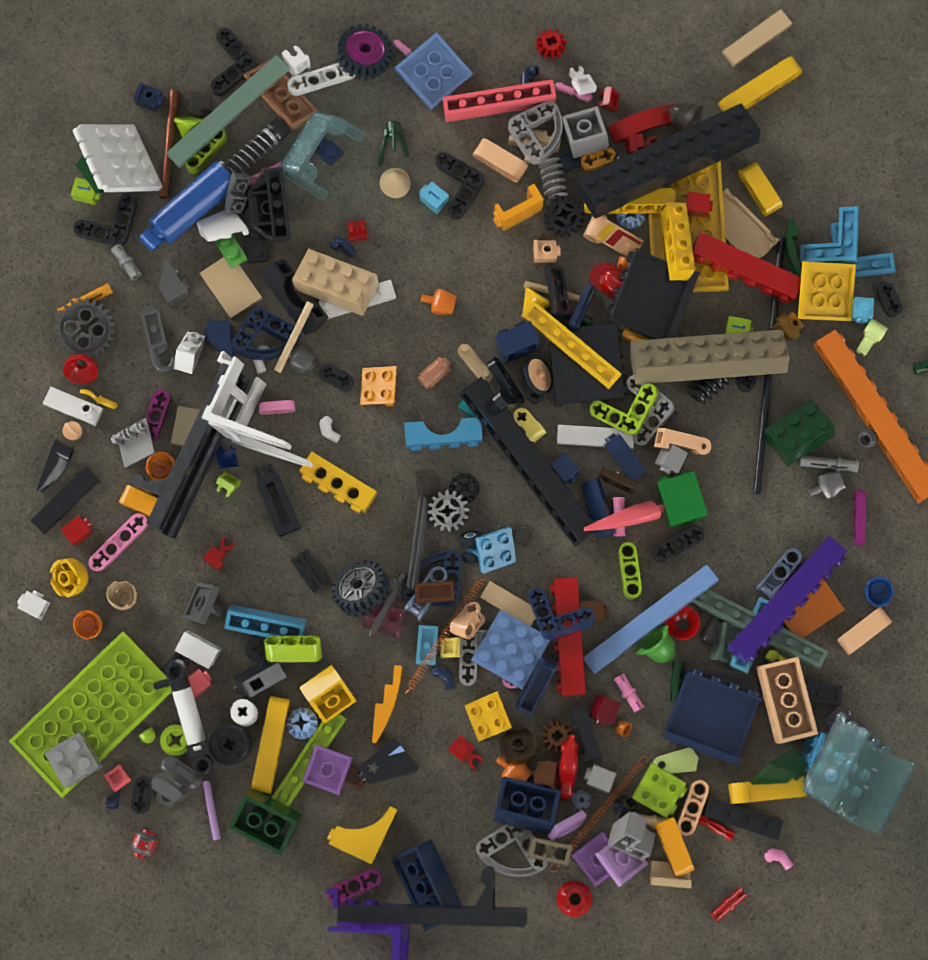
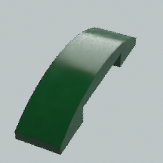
(792, 234)

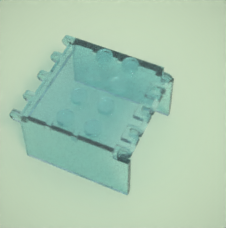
(857, 776)

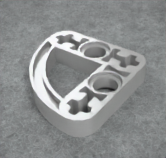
(526, 127)
(519, 838)

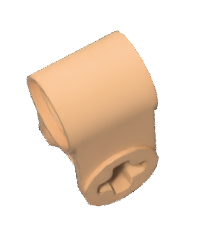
(468, 621)

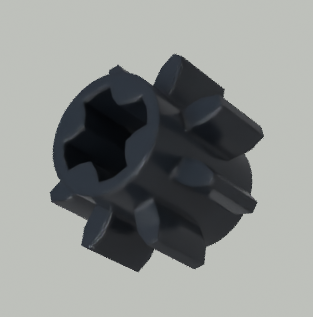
(624, 805)

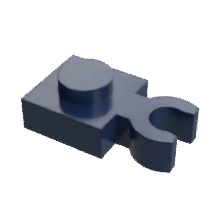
(329, 152)

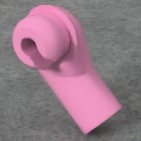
(778, 855)

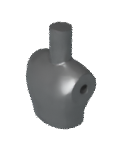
(829, 484)

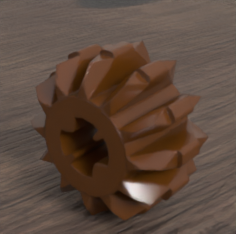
(552, 731)

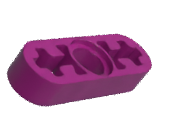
(165, 404)
(859, 517)
(370, 885)

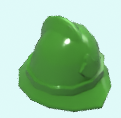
(657, 645)

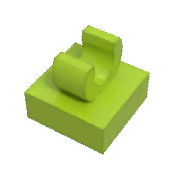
(228, 482)

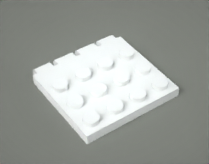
(117, 157)

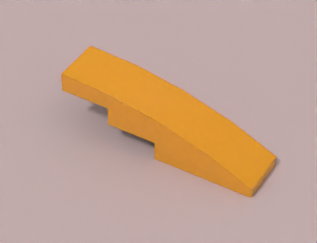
(384, 711)

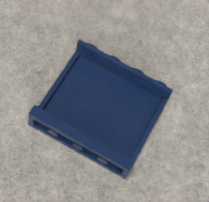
(712, 716)

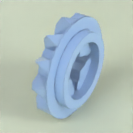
(630, 222)
(308, 728)

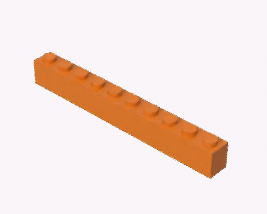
(875, 413)

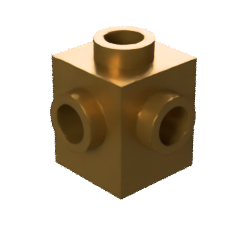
(789, 324)

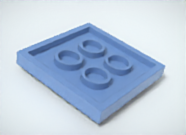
(433, 71)
(510, 649)

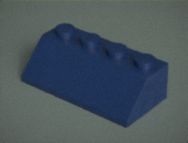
(425, 877)

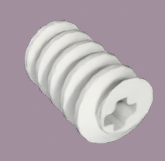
(249, 707)

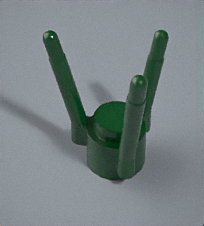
(392, 131)

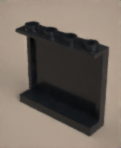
(648, 299)
(574, 383)

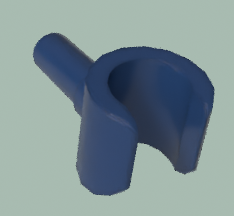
(112, 803)

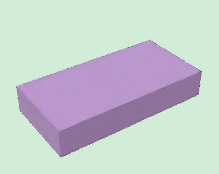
(567, 825)

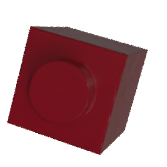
(604, 710)

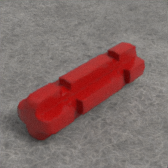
(716, 827)

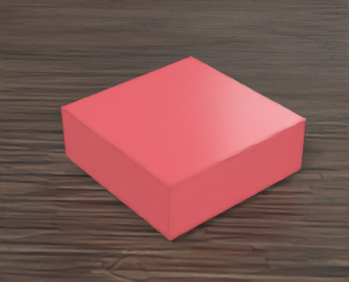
(117, 777)

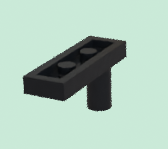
(557, 292)

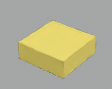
(451, 648)

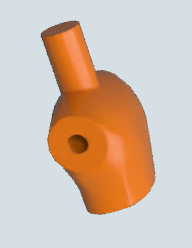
(441, 303)
(514, 771)

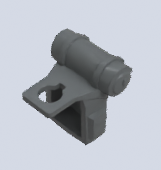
(174, 781)

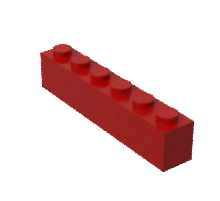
(746, 267)
(570, 645)

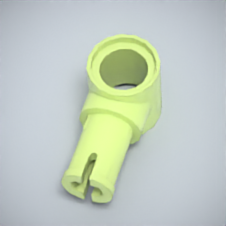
(872, 333)

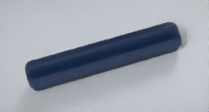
(582, 306)

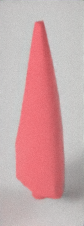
(630, 516)

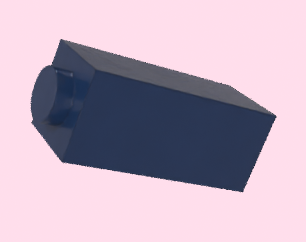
(624, 456)

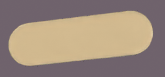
(474, 362)

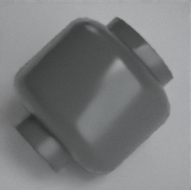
(301, 360)

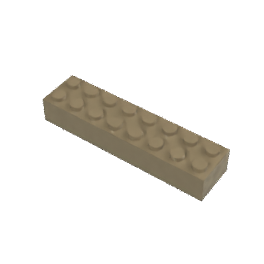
(709, 356)

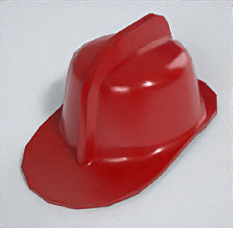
(605, 278)

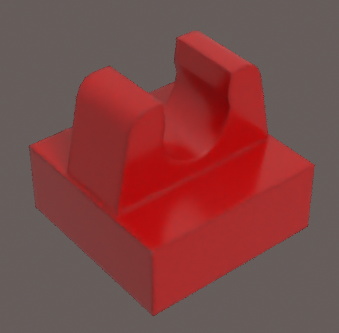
(610, 99)
(357, 231)

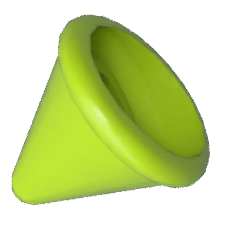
(186, 124)

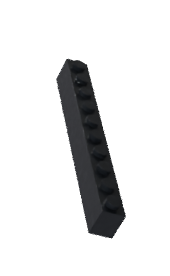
(528, 461)

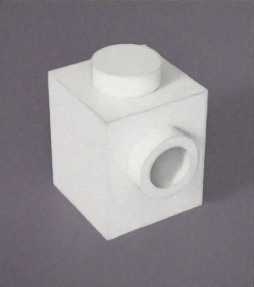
(33, 604)

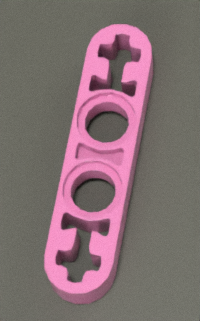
(116, 540)

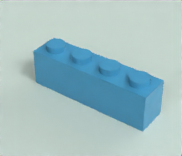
(263, 622)

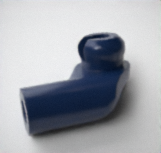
(344, 244)

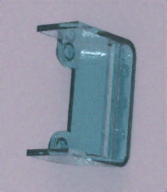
(296, 163)

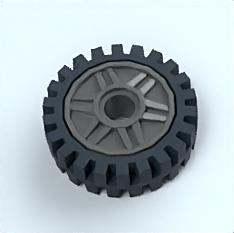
(360, 588)

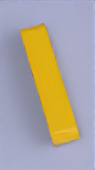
(763, 85)
(650, 203)
(270, 744)

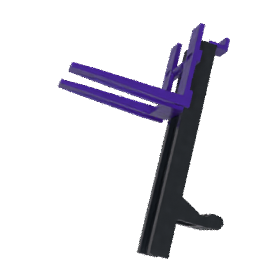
(397, 917)

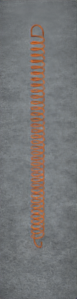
(407, 691)
(599, 809)

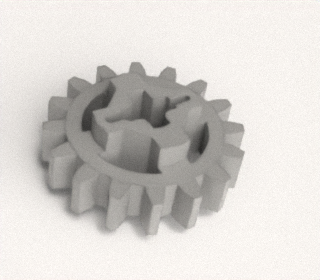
(449, 519)

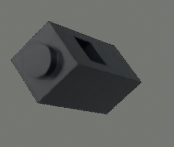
(258, 678)

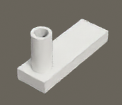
(73, 406)

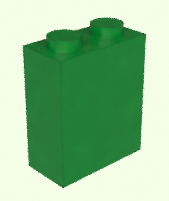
(681, 499)

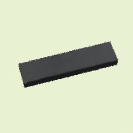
(65, 500)

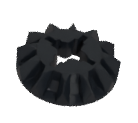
(474, 487)
(254, 654)

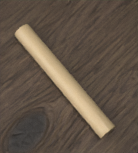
(544, 289)

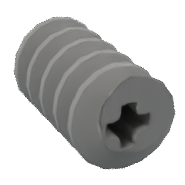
(551, 178)

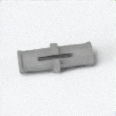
(126, 262)

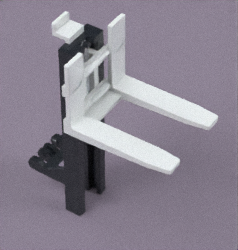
(211, 425)

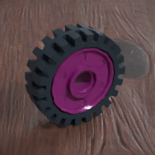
(364, 39)

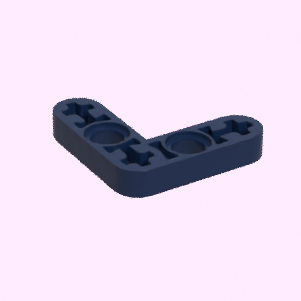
(556, 622)

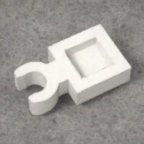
(582, 83)

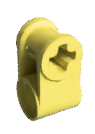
(532, 427)

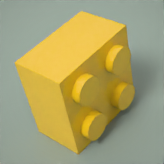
(327, 694)

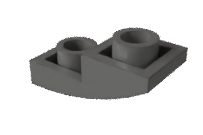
(235, 194)

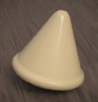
(395, 183)

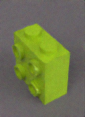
(659, 790)

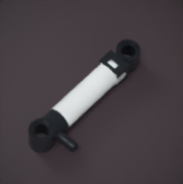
(188, 715)

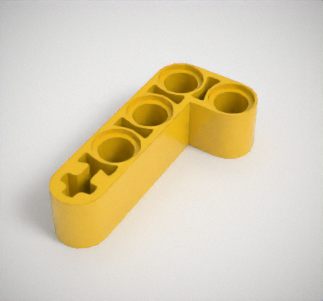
(746, 792)

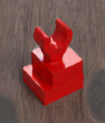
(635, 142)
(215, 556)

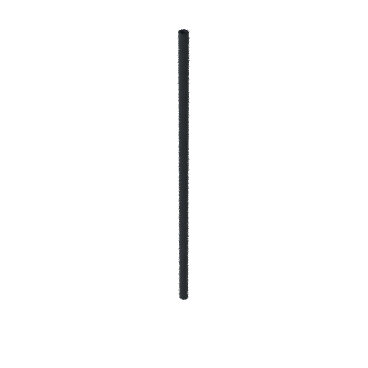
(767, 384)

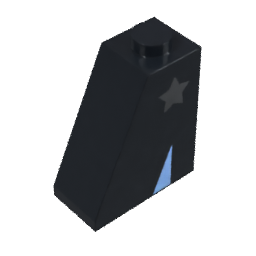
(387, 764)

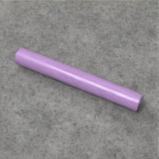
(211, 810)

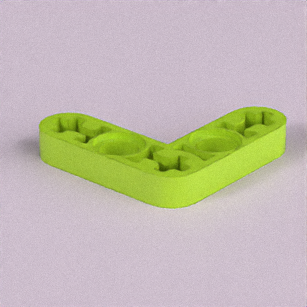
(632, 416)

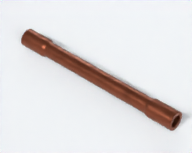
(173, 105)

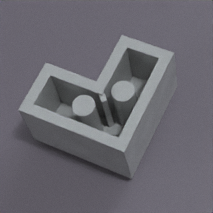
(632, 836)

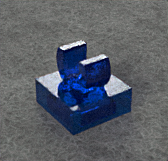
(227, 458)

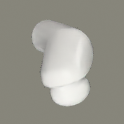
(259, 365)
(326, 429)

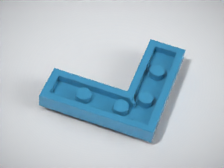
(847, 247)
(870, 264)

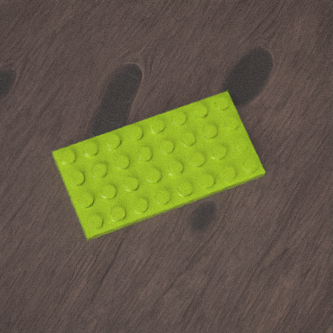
(96, 705)

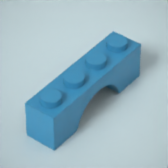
(419, 436)

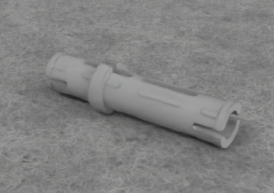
(829, 463)

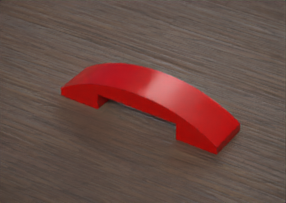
(640, 123)

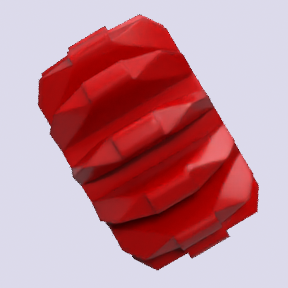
(545, 40)

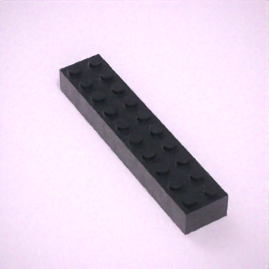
(668, 160)

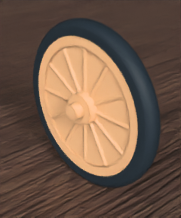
(538, 375)

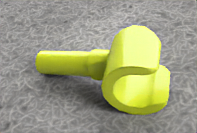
(772, 655)

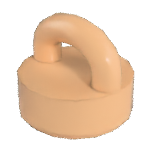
(72, 431)

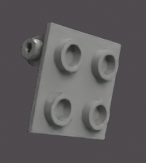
(134, 442)

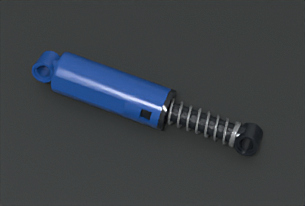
(207, 189)

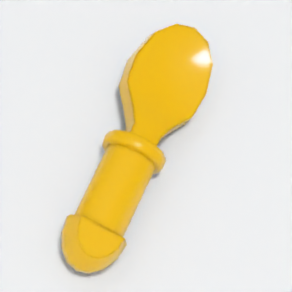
(100, 400)

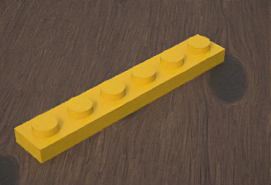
(571, 345)

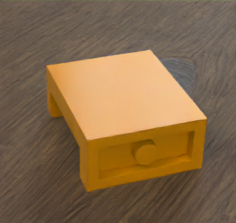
(520, 212)

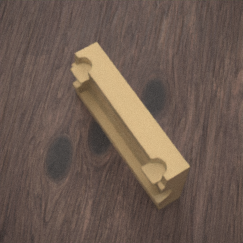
(744, 229)

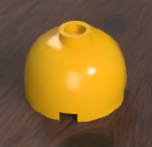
(69, 577)

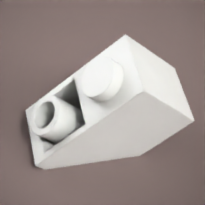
(189, 352)

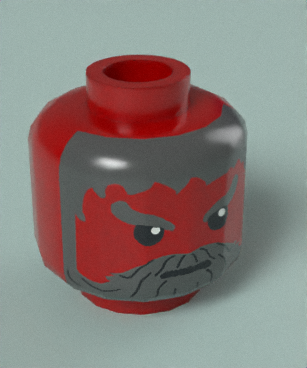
(144, 843)

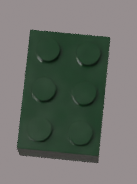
(799, 432)
(265, 821)

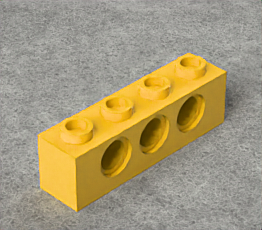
(677, 241)
(333, 473)

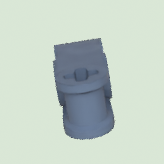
(772, 583)
(423, 607)

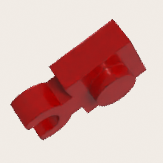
(463, 750)

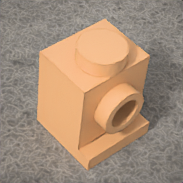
(541, 256)

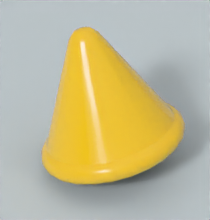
(530, 296)

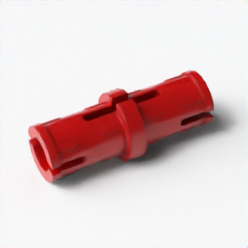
(728, 904)

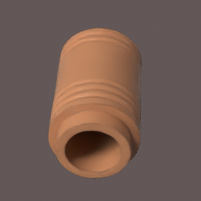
(434, 372)

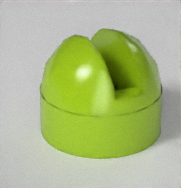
(148, 735)

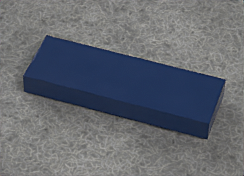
(597, 504)

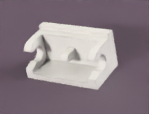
(297, 64)
(198, 649)

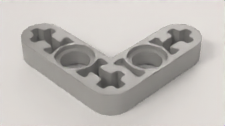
(662, 398)
(474, 643)

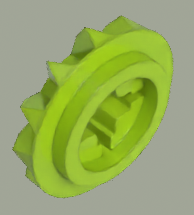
(166, 740)

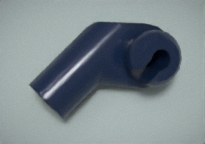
(529, 74)
(445, 674)

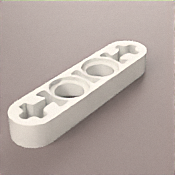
(320, 74)

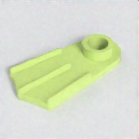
(679, 761)

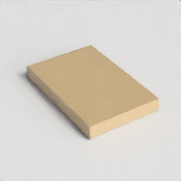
(230, 287)

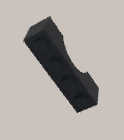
(279, 280)

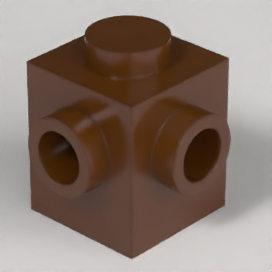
(546, 774)

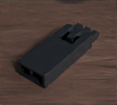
(280, 508)

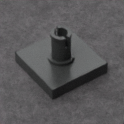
(202, 604)

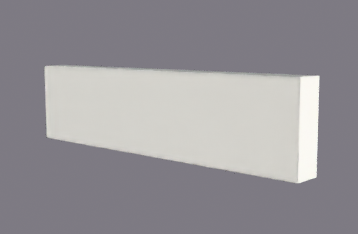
(588, 436)

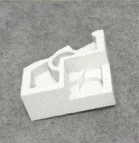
(221, 226)

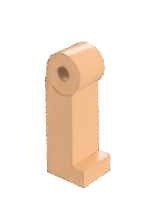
(696, 444)

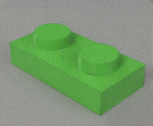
(231, 251)

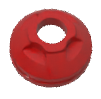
(80, 374)
(689, 615)
(563, 898)

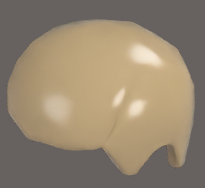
(121, 595)

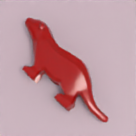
(568, 768)

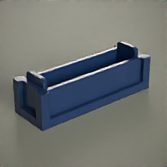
(536, 685)

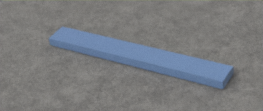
(650, 619)

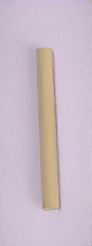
(293, 337)

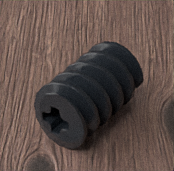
(705, 387)

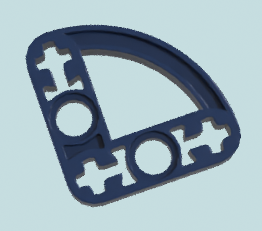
(262, 324)
(443, 555)

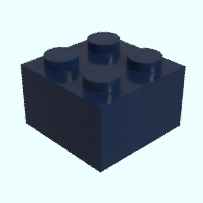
(516, 342)

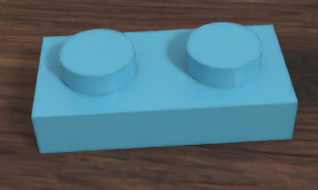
(426, 639)

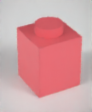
(200, 682)

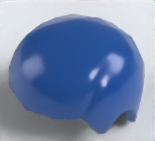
(879, 591)

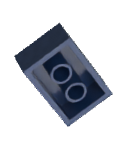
(526, 805)

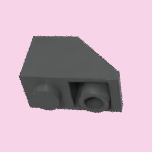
(171, 286)

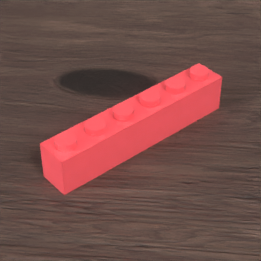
(498, 100)

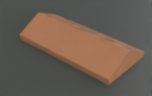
(292, 109)

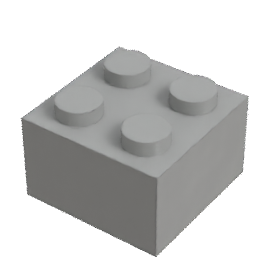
(585, 132)
(73, 759)

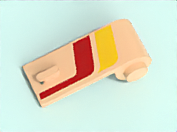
(610, 234)

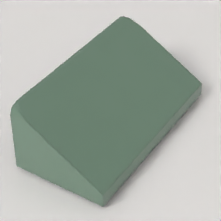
(726, 635)

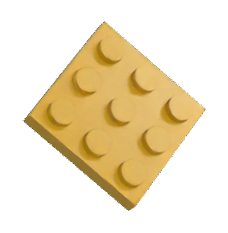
(826, 291)

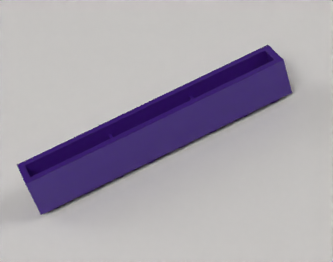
(786, 600)

